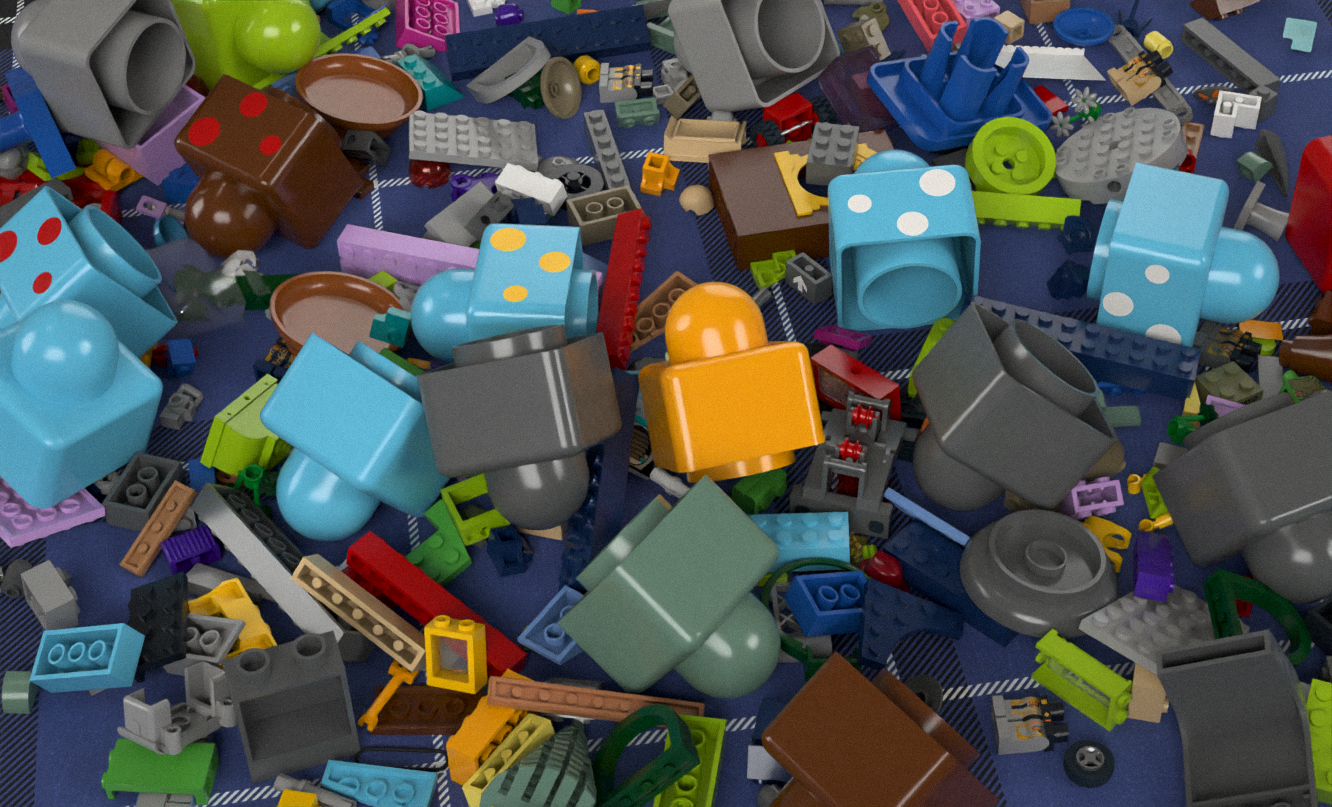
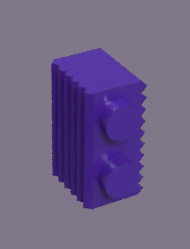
(189, 549)

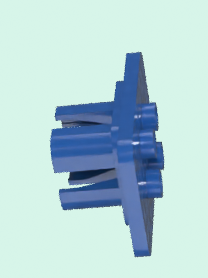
(952, 94)

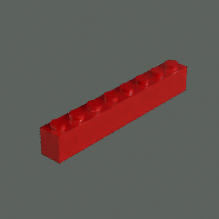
(426, 598)

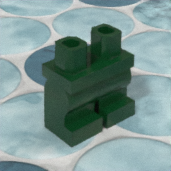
(529, 92)

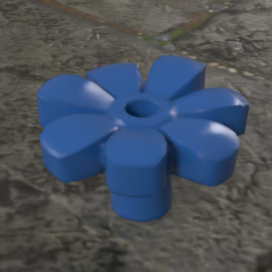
(368, 38)

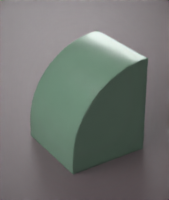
(1253, 166)
(18, 692)

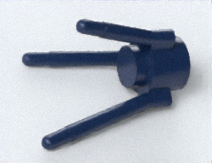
(1131, 24)

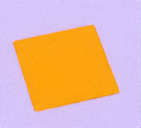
(1262, 329)

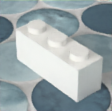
(521, 183)

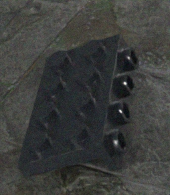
(161, 616)

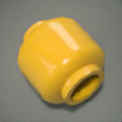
(587, 69)

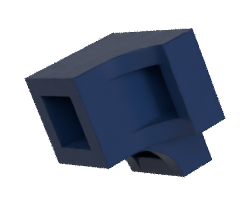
(1069, 281)
(508, 550)

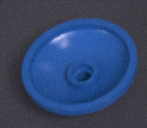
(1083, 26)

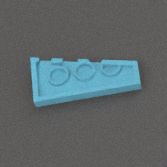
(380, 784)

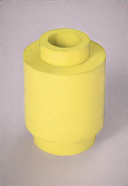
(1156, 41)

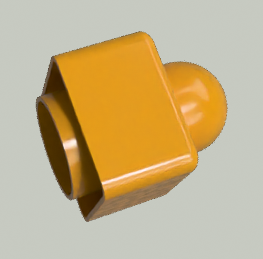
(727, 394)

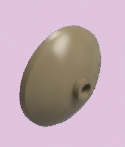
(560, 88)

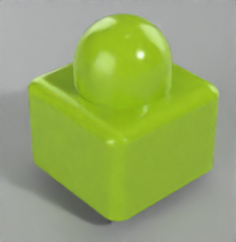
(248, 37)

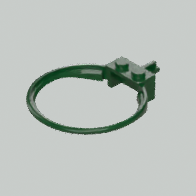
(791, 646)

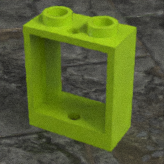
(471, 529)

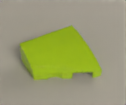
(37, 166)
(771, 271)

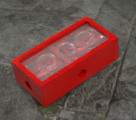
(839, 373)

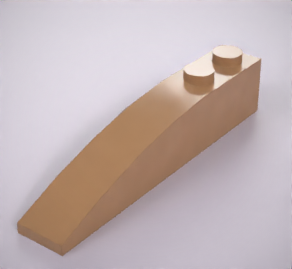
(654, 310)

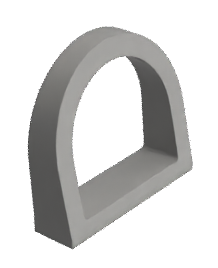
(524, 59)

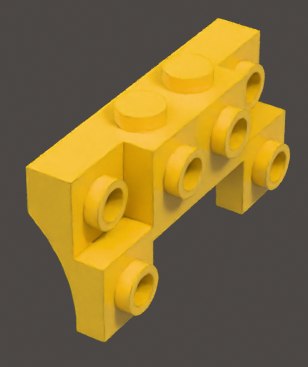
(232, 602)

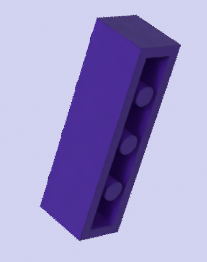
(1152, 566)

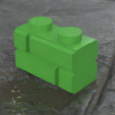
(758, 490)

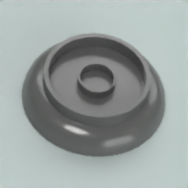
(1038, 573)

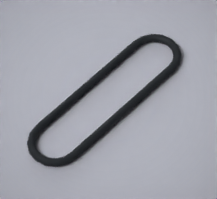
(397, 749)

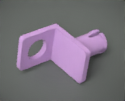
(156, 213)

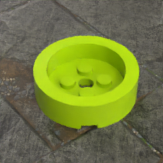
(1020, 144)

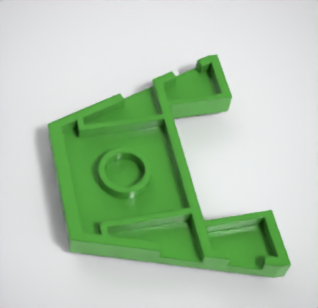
(443, 553)

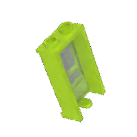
(1082, 681)

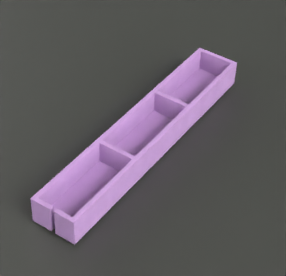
(405, 257)

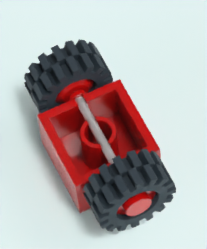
(792, 120)

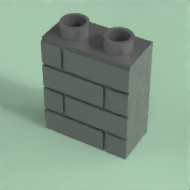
(292, 705)

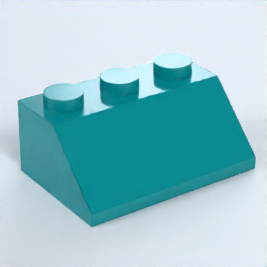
(435, 86)

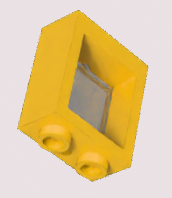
(456, 654)

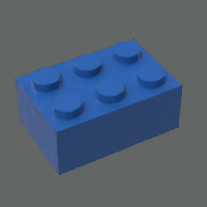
(827, 602)

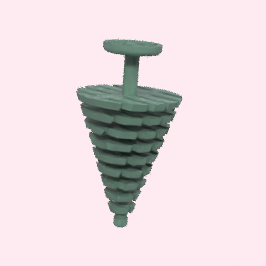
(548, 776)

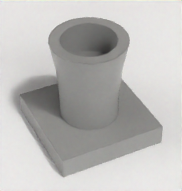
(1260, 216)

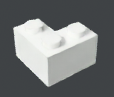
(1234, 110)

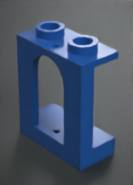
(341, 9)

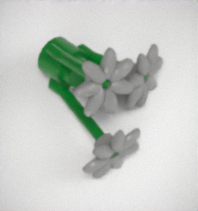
(1091, 112)

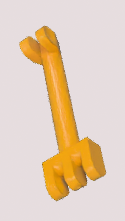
(399, 675)

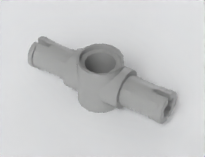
(408, 50)

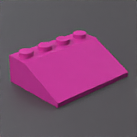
(425, 22)

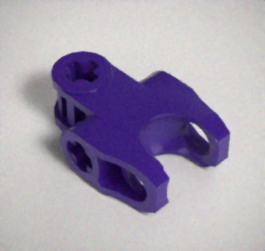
(461, 188)

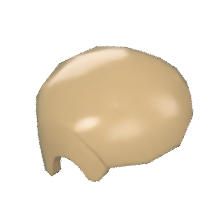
(697, 199)

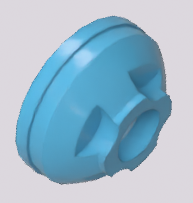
(168, 229)

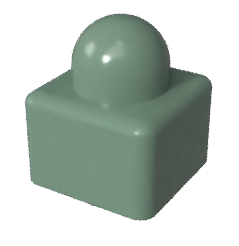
(680, 598)

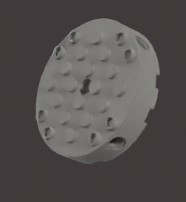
(1111, 148)

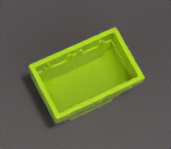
(240, 437)

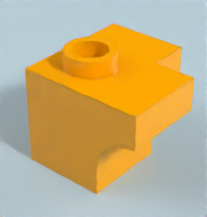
(658, 174)

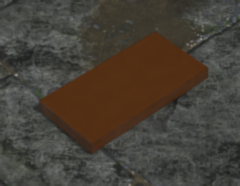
(424, 711)

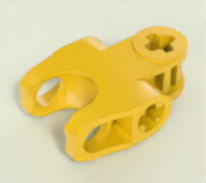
(1103, 530)

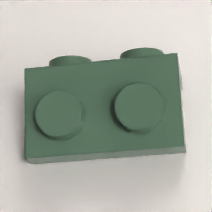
(637, 112)

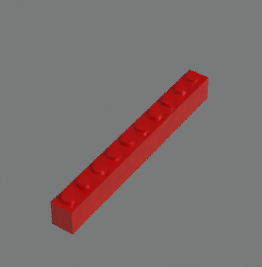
(623, 285)

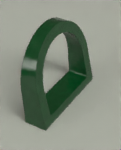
(1225, 587)
(657, 774)

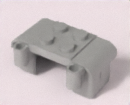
(171, 729)

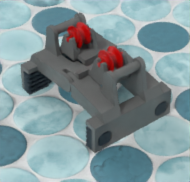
(859, 448)

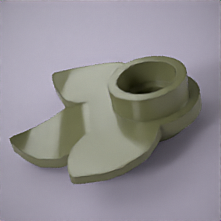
(875, 9)

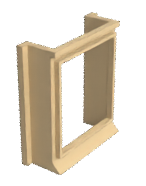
(695, 139)

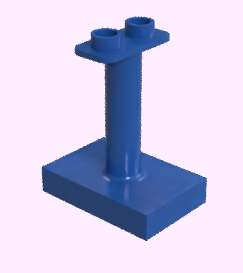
(34, 124)

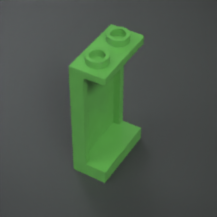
(142, 770)

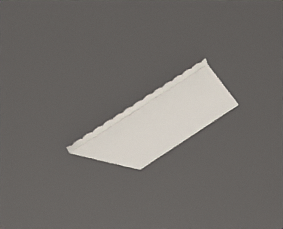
(1052, 63)

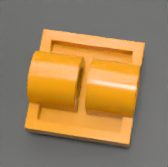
(111, 171)

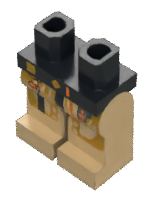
(1140, 76)

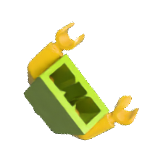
(1153, 499)

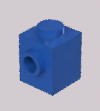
(179, 357)

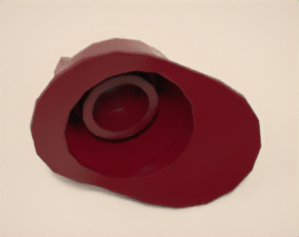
(885, 569)

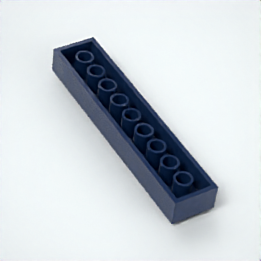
(589, 34)
(1112, 353)
(602, 510)

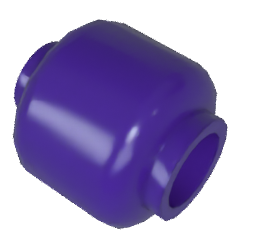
(508, 14)

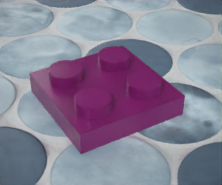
(841, 336)

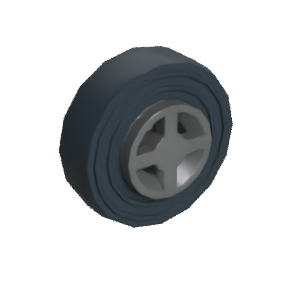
(1080, 758)

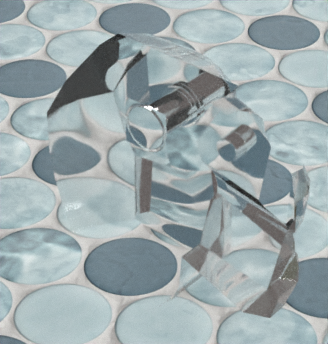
(199, 290)

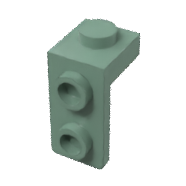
(1120, 415)

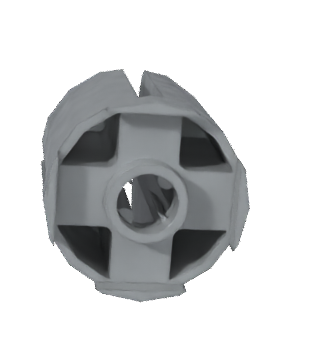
(14, 162)

